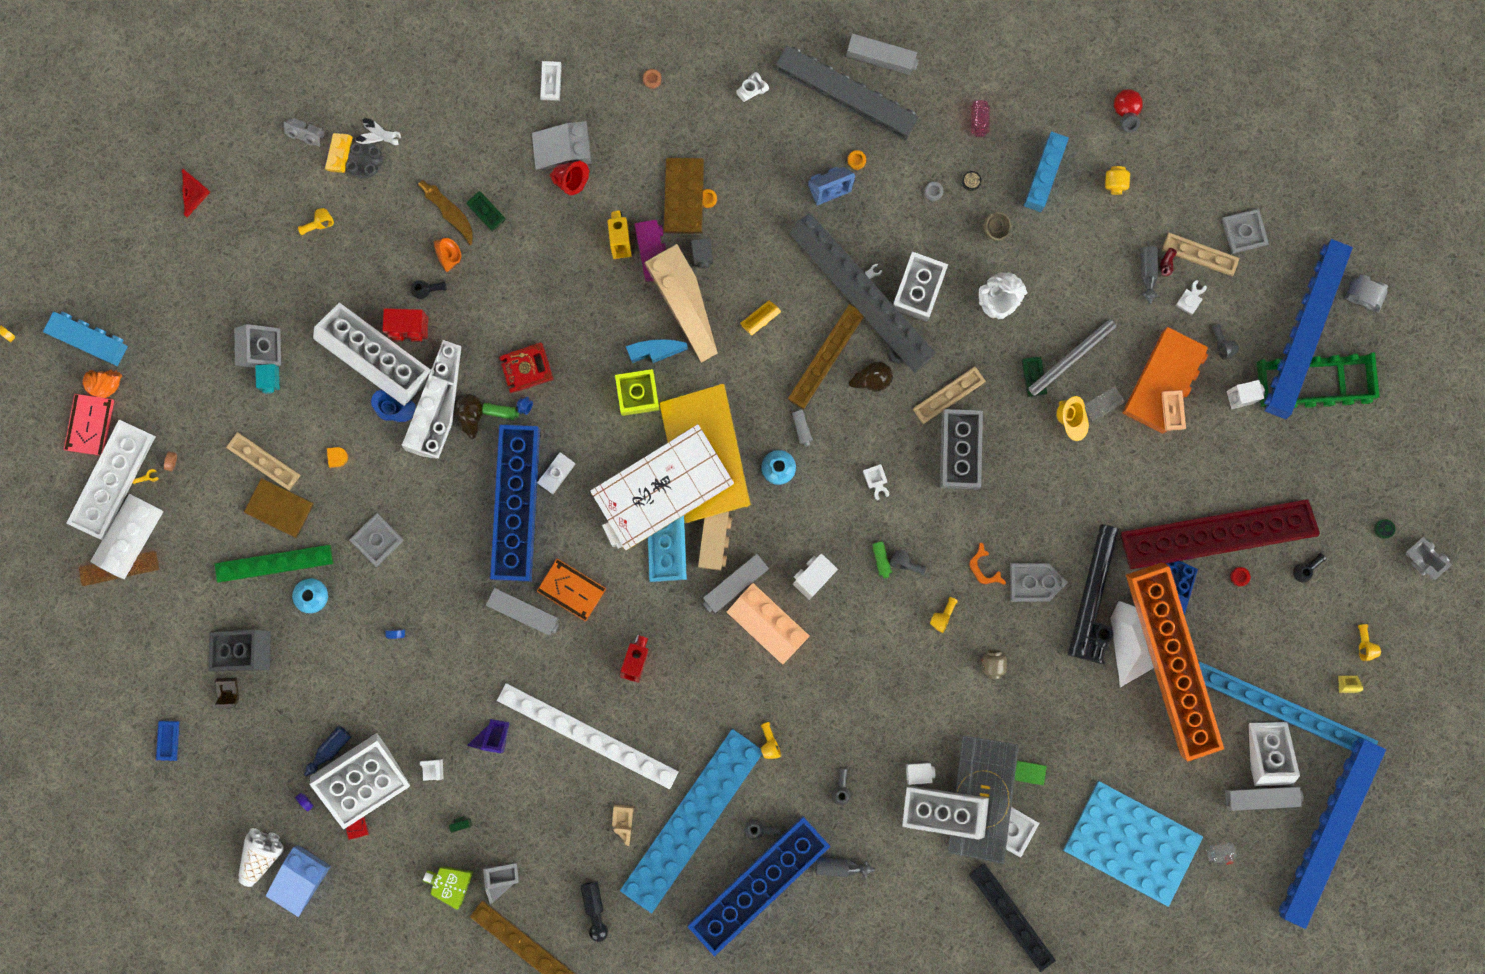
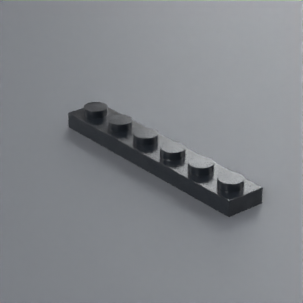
(1012, 917)

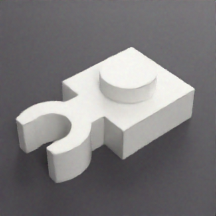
(1190, 299)
(875, 479)

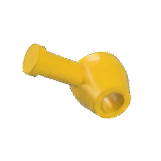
(320, 216)
(939, 620)
(1372, 650)
(769, 749)

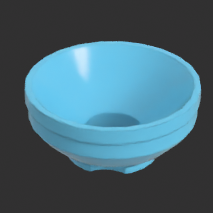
(778, 477)
(319, 599)

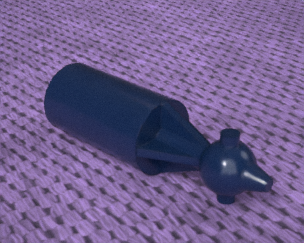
(328, 749)

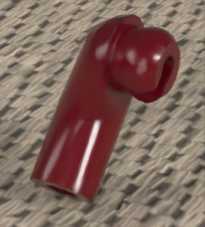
(1167, 262)

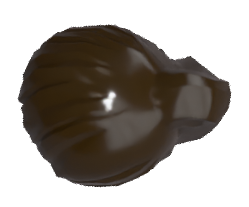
(873, 377)
(468, 413)

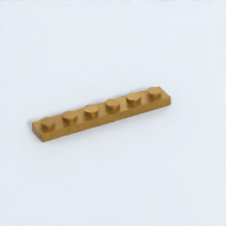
(826, 357)
(518, 941)

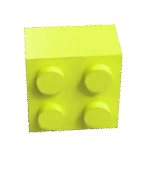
(637, 392)

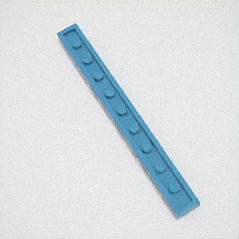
(1280, 708)

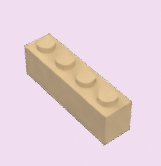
(714, 542)

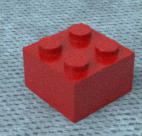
(405, 324)

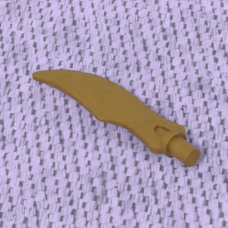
(448, 209)

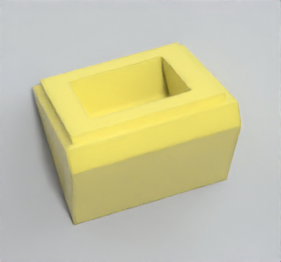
(1349, 684)

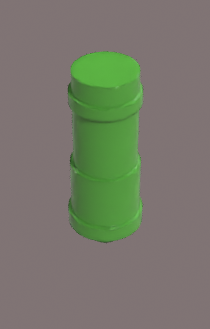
(500, 411)
(882, 560)

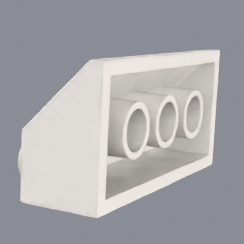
(126, 536)

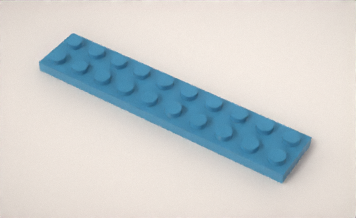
(691, 821)

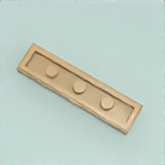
(1201, 254)
(949, 395)
(263, 461)

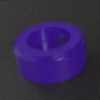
(304, 801)

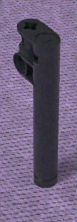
(1085, 638)

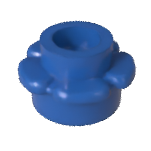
(524, 405)

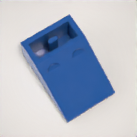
(1184, 578)

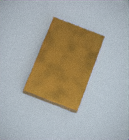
(278, 508)

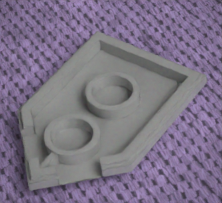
(1034, 582)

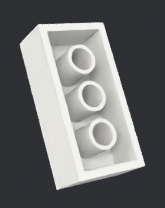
(945, 812)

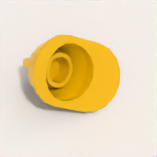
(1073, 417)

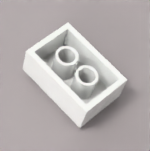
(919, 286)

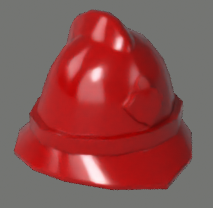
(570, 176)

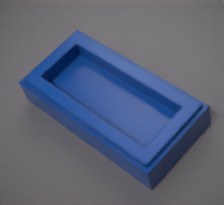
(167, 740)

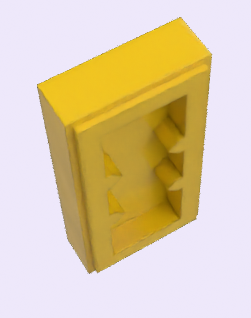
(760, 317)

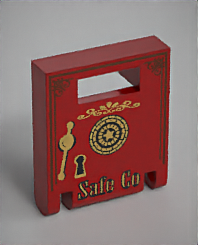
(522, 368)

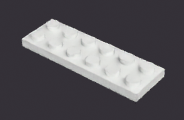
(111, 479)

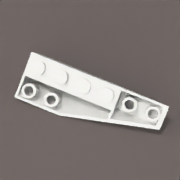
(436, 406)

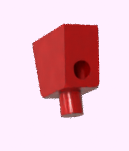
(633, 667)

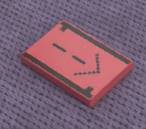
(89, 424)

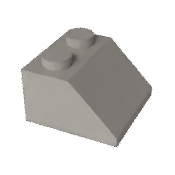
(257, 345)

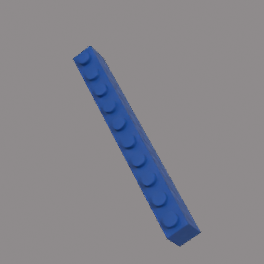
(1308, 329)
(1332, 832)

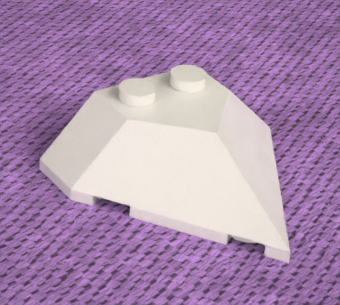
(1129, 644)

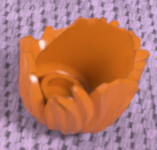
(101, 383)

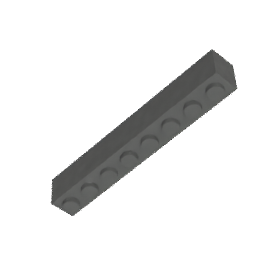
(846, 92)

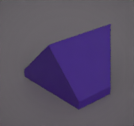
(492, 737)

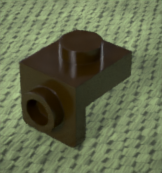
(226, 693)

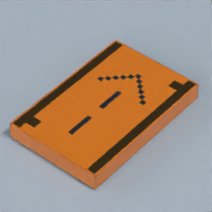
(571, 590)

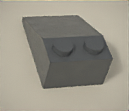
(239, 650)

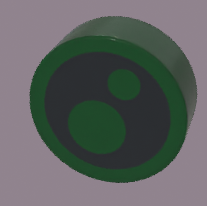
(1384, 529)

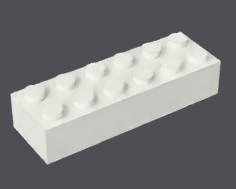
(371, 354)

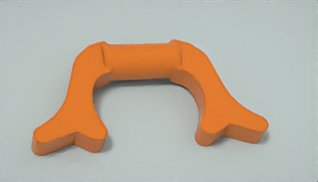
(977, 572)

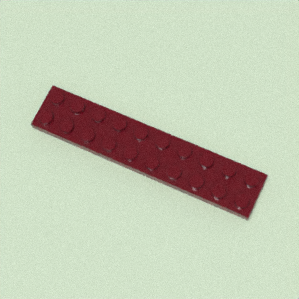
(1219, 534)

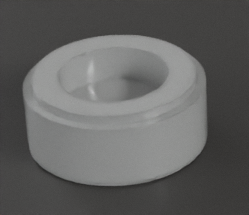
(933, 191)

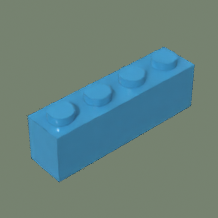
(1046, 171)
(86, 339)

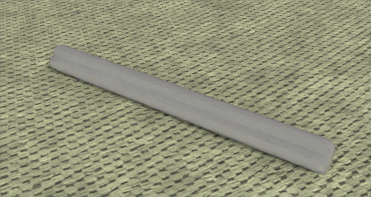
(1072, 357)

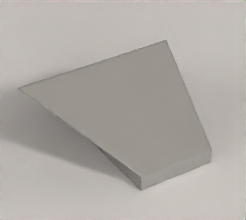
(499, 879)

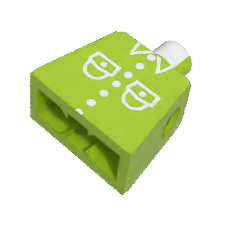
(449, 885)

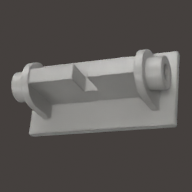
(296, 129)

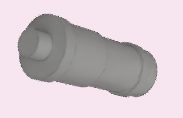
(802, 428)

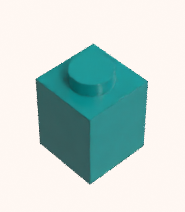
(267, 378)

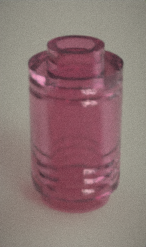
(980, 118)

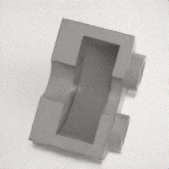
(1367, 293)
(1427, 560)

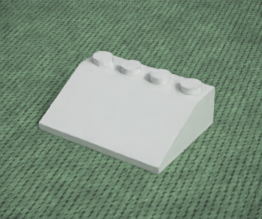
(359, 781)

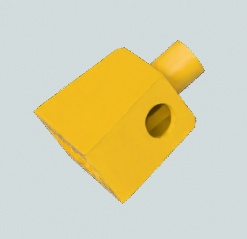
(619, 235)

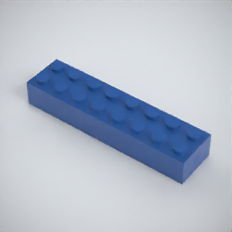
(515, 503)
(758, 885)

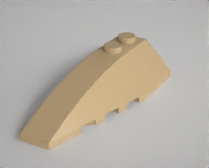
(684, 299)

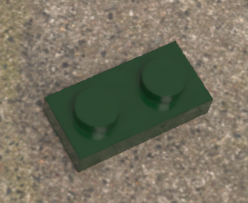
(485, 211)
(1032, 372)

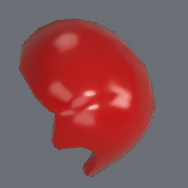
(1128, 102)

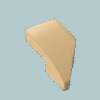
(623, 822)

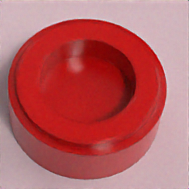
(1240, 576)

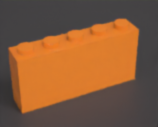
(1169, 368)

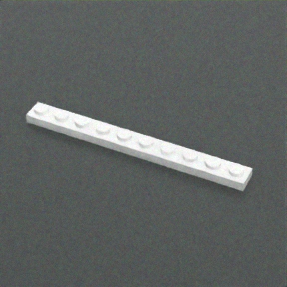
(587, 736)

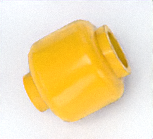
(1117, 180)

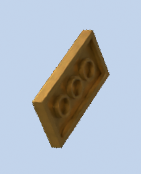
(684, 195)

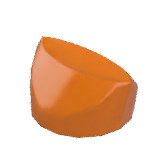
(447, 253)

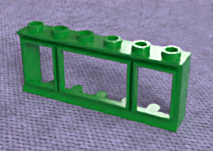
(1353, 359)

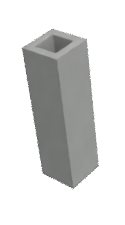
(882, 54)
(735, 584)
(523, 612)
(1264, 798)

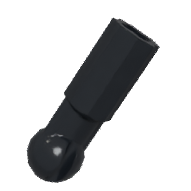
(593, 907)

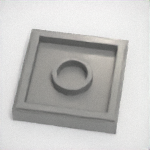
(1245, 231)
(376, 540)

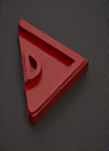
(193, 193)

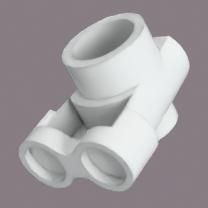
(752, 87)

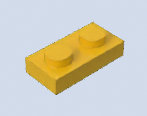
(338, 152)

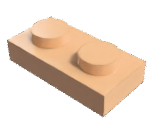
(1173, 410)

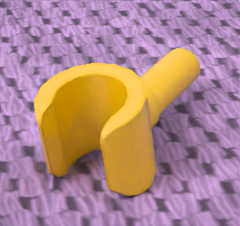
(146, 477)

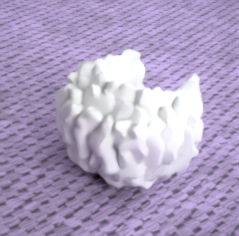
(1001, 295)

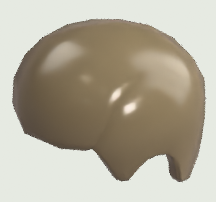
(997, 221)

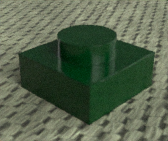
(460, 824)

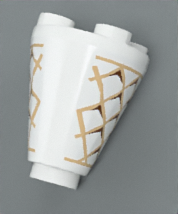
(258, 855)

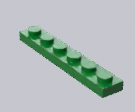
(273, 563)

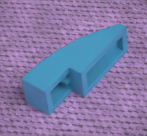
(655, 349)

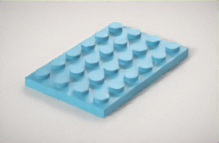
(1133, 843)

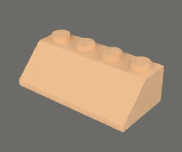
(767, 623)

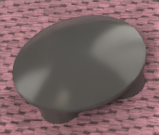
(364, 160)

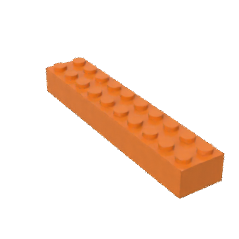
(1175, 661)

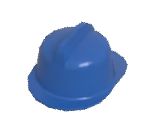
(390, 409)

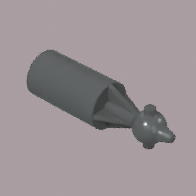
(1149, 270)
(841, 867)

